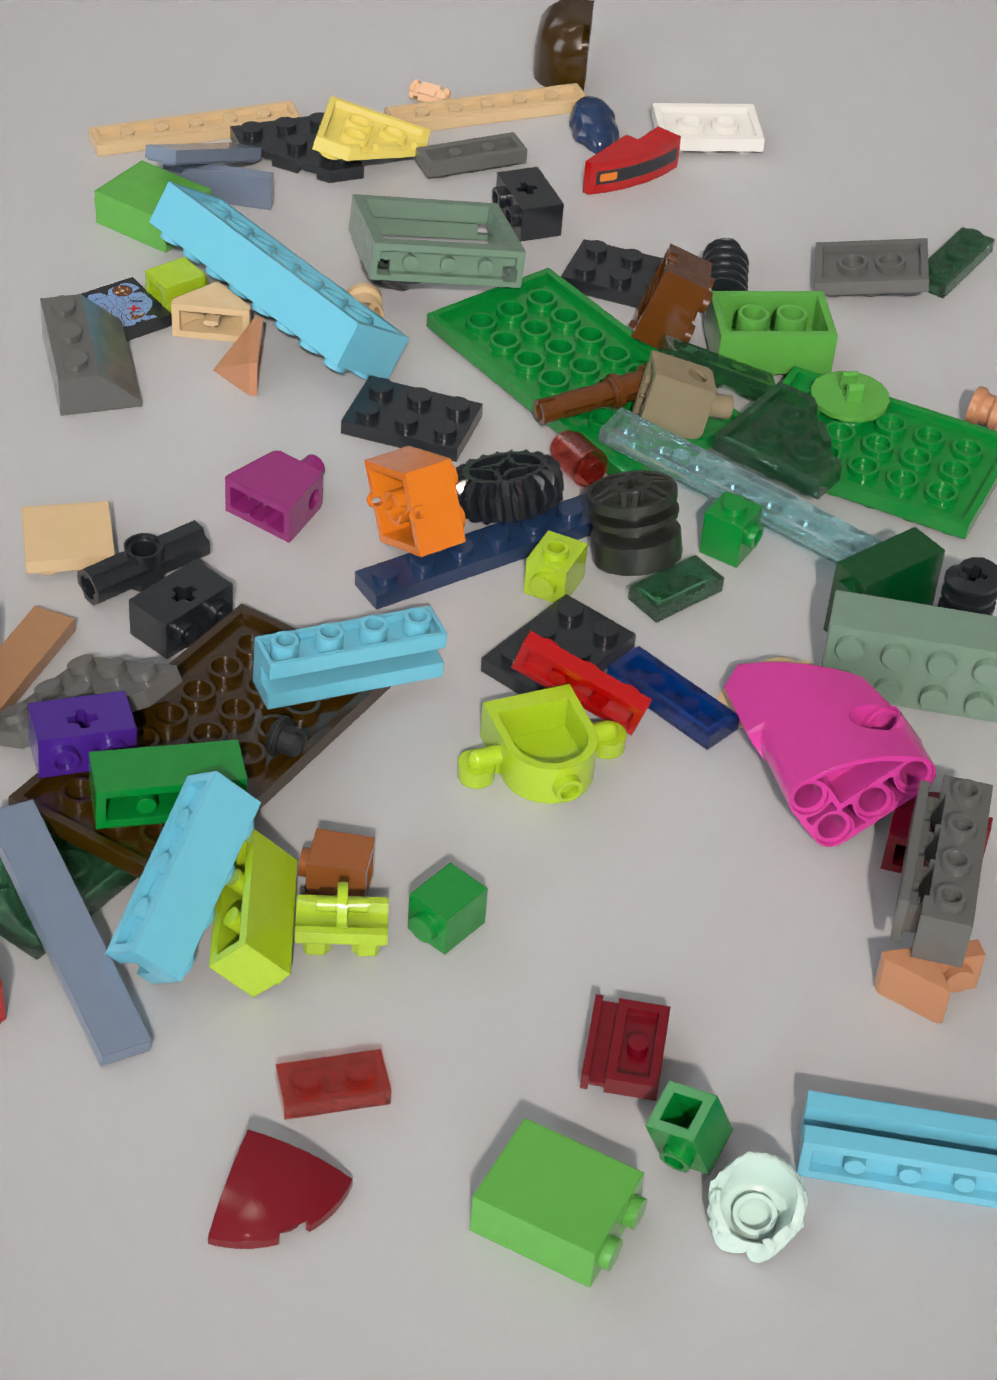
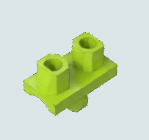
(341, 920)

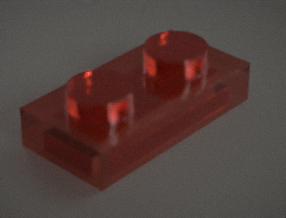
(332, 1084)

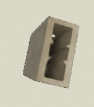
(680, 396)

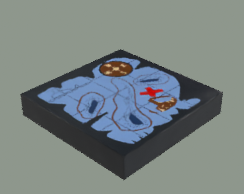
(133, 306)

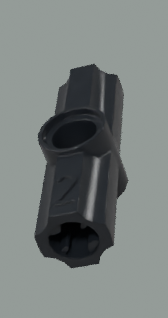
(143, 562)

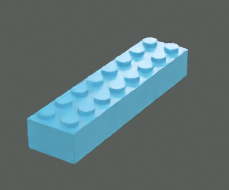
(278, 283)

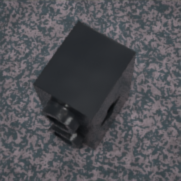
(529, 203)
(180, 608)

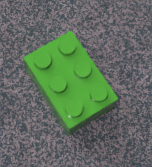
(772, 329)

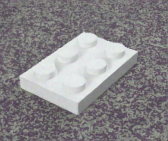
(711, 126)

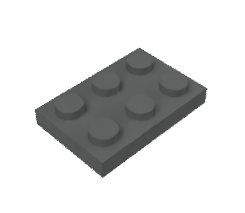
(872, 267)

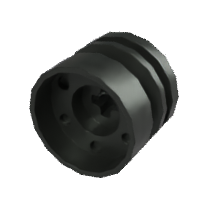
(634, 523)

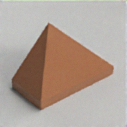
(244, 359)

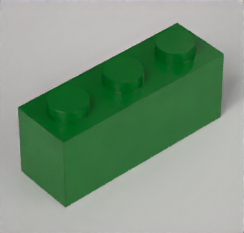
(144, 782)

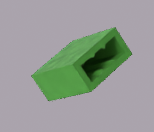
(131, 198)
(558, 1203)

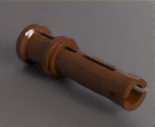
(612, 392)

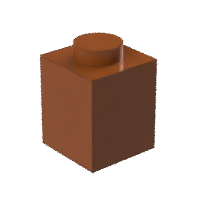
(336, 859)

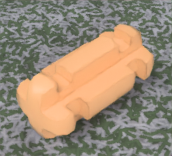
(427, 92)

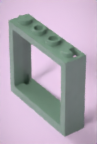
(436, 260)

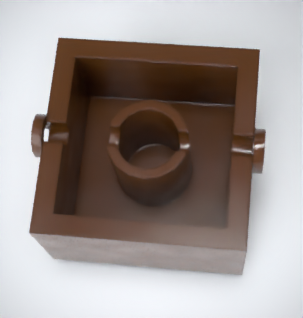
(673, 298)

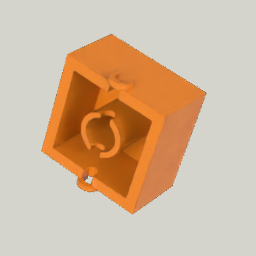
(417, 500)

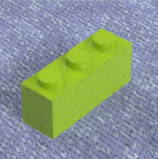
(256, 918)

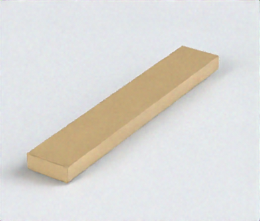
(489, 107)
(182, 129)

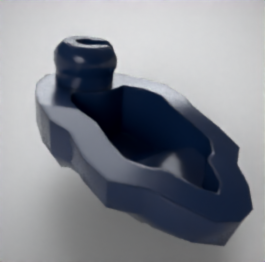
(593, 123)

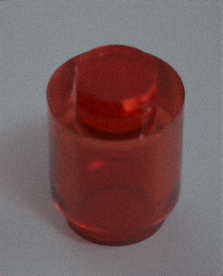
(579, 457)

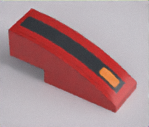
(632, 161)

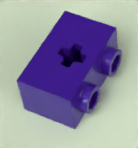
(69, 728)

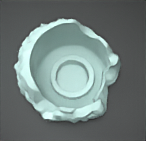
(756, 1205)

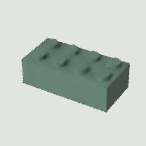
(916, 653)

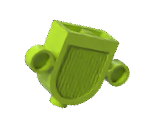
(540, 746)

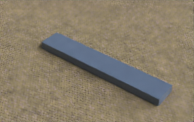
(70, 936)

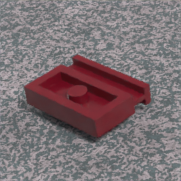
(626, 1047)

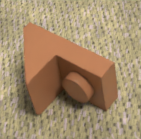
(926, 984)

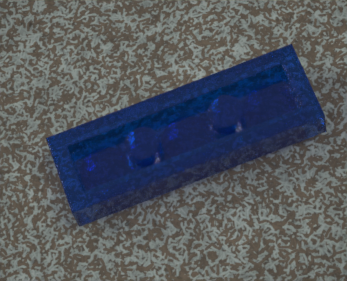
(676, 698)

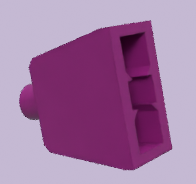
(276, 493)

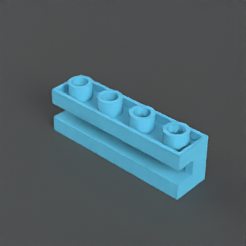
(348, 656)
(184, 878)
(898, 1148)

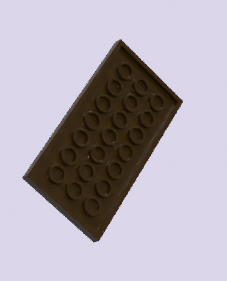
(209, 706)

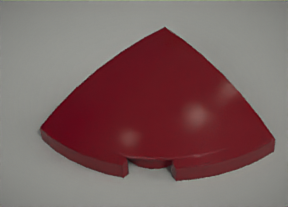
(273, 1192)

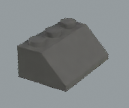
(87, 356)

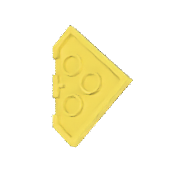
(364, 134)

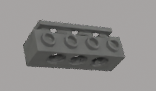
(951, 873)

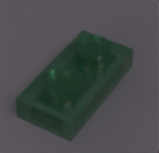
(676, 588)

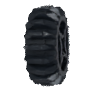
(509, 486)

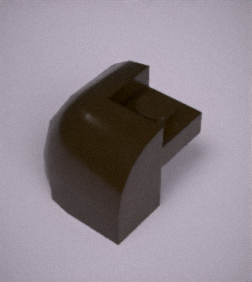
(563, 43)

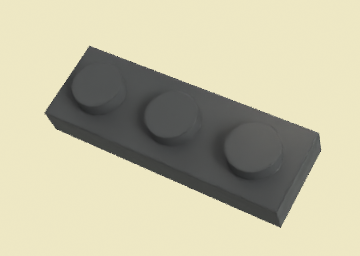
(471, 155)

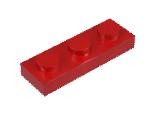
(597, 691)

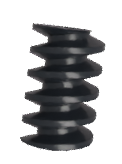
(728, 265)
(970, 586)

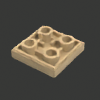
(66, 536)

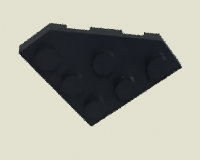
(291, 144)

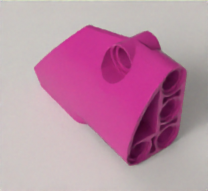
(830, 745)

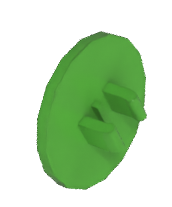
(850, 396)

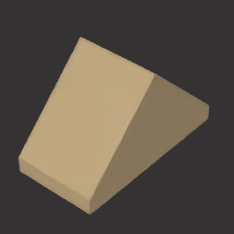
(210, 314)

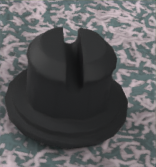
(285, 738)

